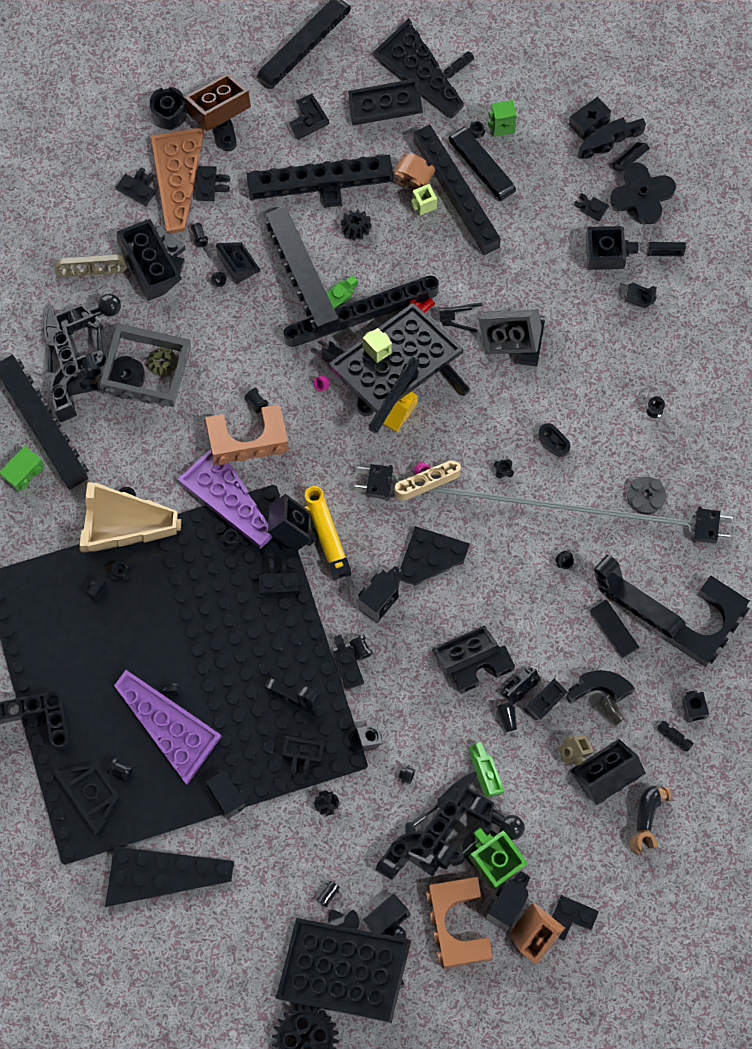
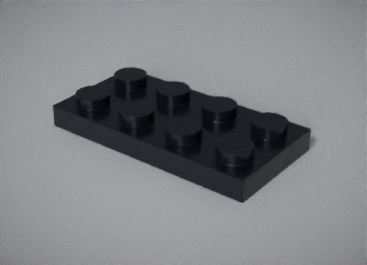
(385, 101)

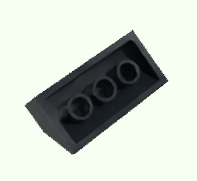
(148, 259)

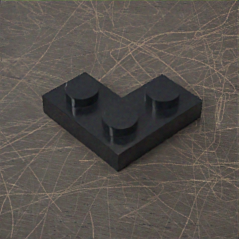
(312, 118)
(573, 912)

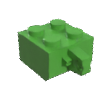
(496, 857)

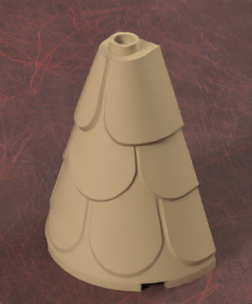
(123, 519)

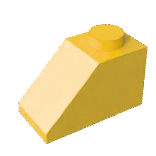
(401, 411)

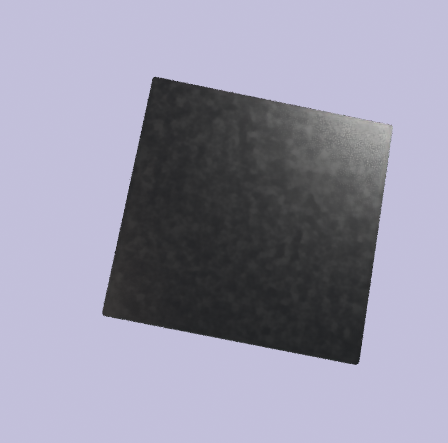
(180, 619)

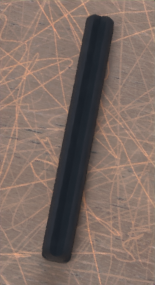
(393, 395)

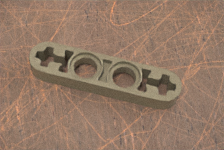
(90, 262)

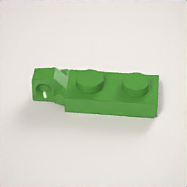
(342, 292)
(486, 771)

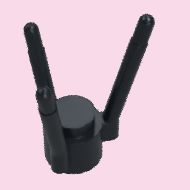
(447, 314)

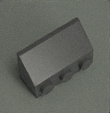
(510, 331)

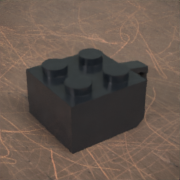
(608, 248)
(290, 523)
(380, 593)
(509, 903)

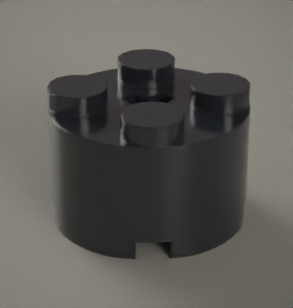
(168, 108)

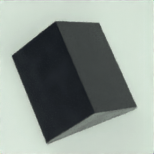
(237, 260)

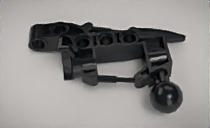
(87, 367)
(460, 800)

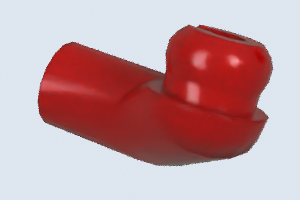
(425, 306)

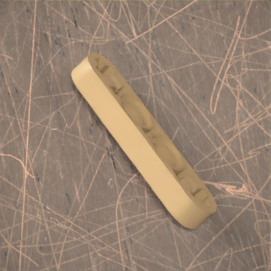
(429, 482)

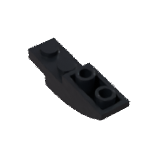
(604, 138)

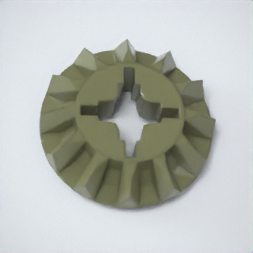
(167, 367)

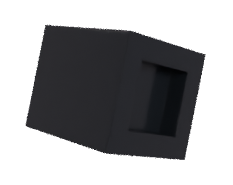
(695, 714)
(360, 743)

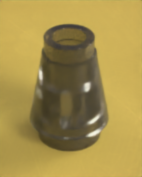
(610, 710)

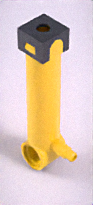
(327, 534)

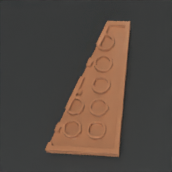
(176, 167)

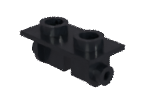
(527, 679)

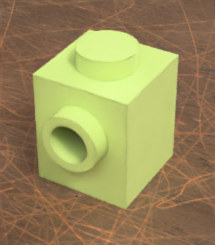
(424, 199)
(377, 345)

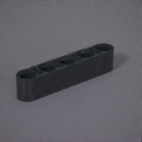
(482, 163)

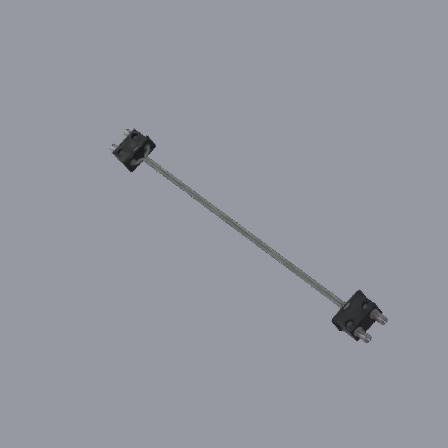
(703, 523)

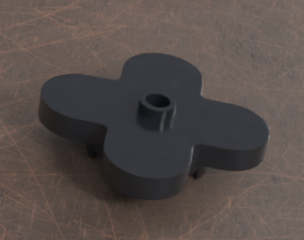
(643, 193)

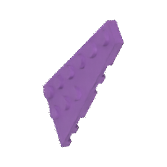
(226, 495)
(176, 732)

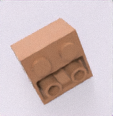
(536, 933)

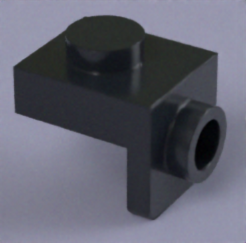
(641, 295)

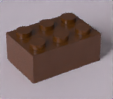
(217, 102)

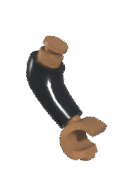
(648, 803)

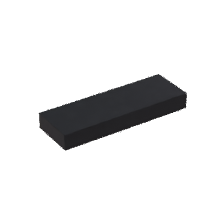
(614, 629)

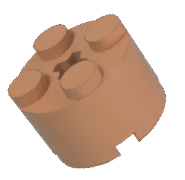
(413, 171)

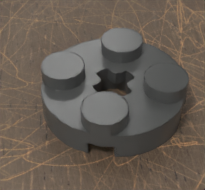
(639, 502)

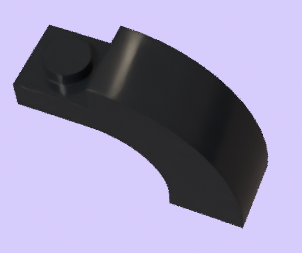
(601, 680)

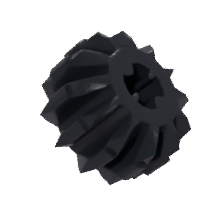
(349, 224)

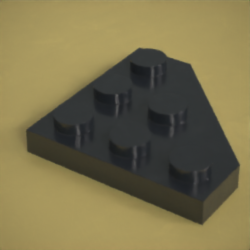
(431, 555)

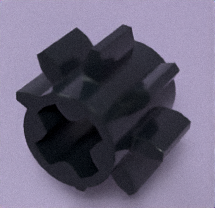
(326, 803)

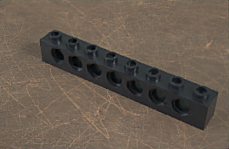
(315, 184)

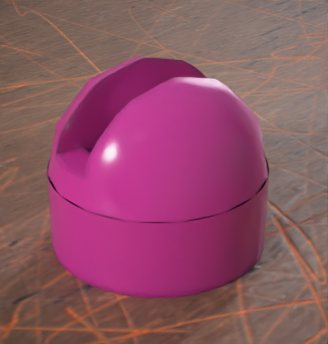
(321, 387)
(420, 465)

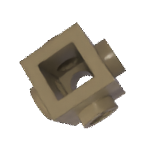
(575, 750)

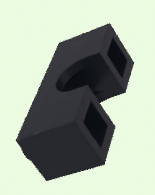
(499, 663)

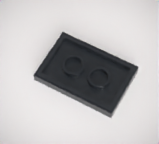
(466, 650)

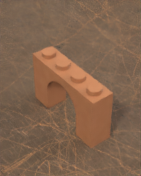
(227, 449)
(443, 898)

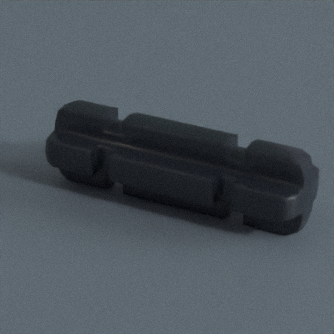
(459, 64)
(675, 736)

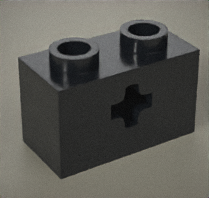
(590, 118)

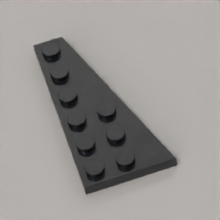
(412, 59)
(152, 874)

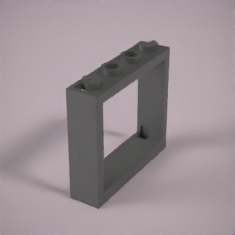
(151, 338)

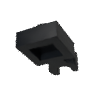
(593, 208)

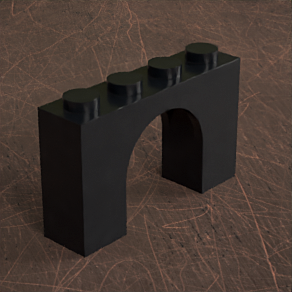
(731, 606)

